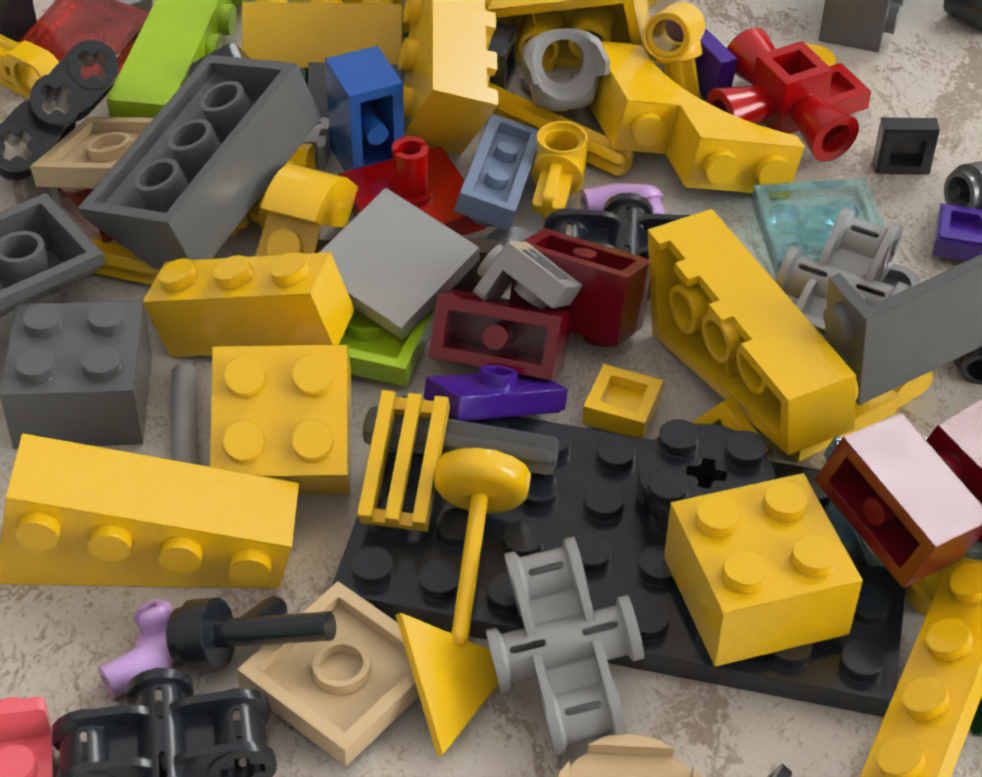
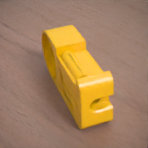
(23, 65)

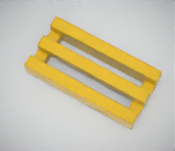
(412, 408)

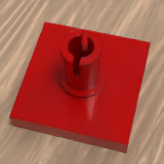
(418, 176)

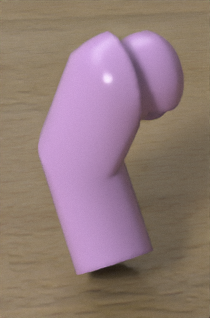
(595, 197)
(148, 652)

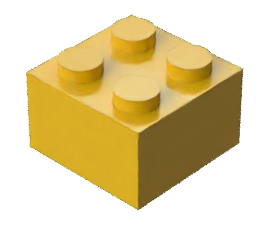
(283, 414)
(761, 569)

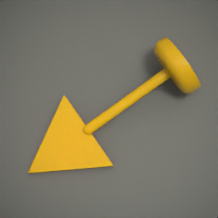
(447, 668)

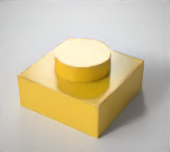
(622, 401)

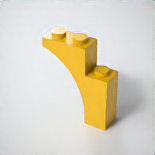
(705, 145)

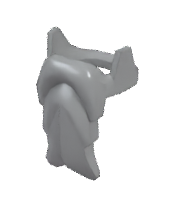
(563, 90)

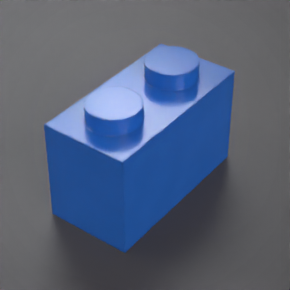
(363, 107)

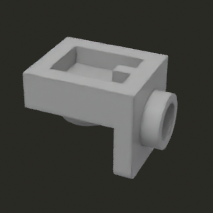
(536, 276)

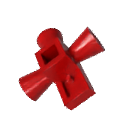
(794, 93)

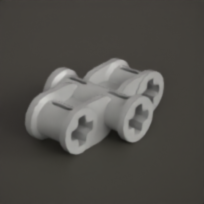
(856, 251)
(565, 645)

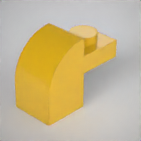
(298, 206)

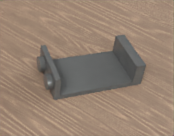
(906, 331)

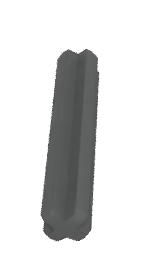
(534, 450)

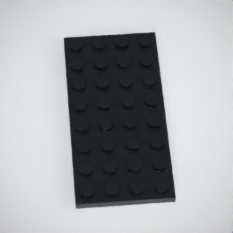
(622, 555)

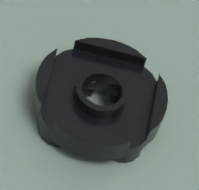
(691, 450)

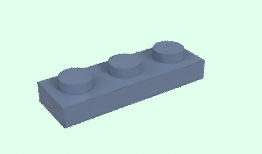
(498, 173)

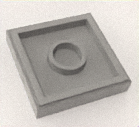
(399, 261)

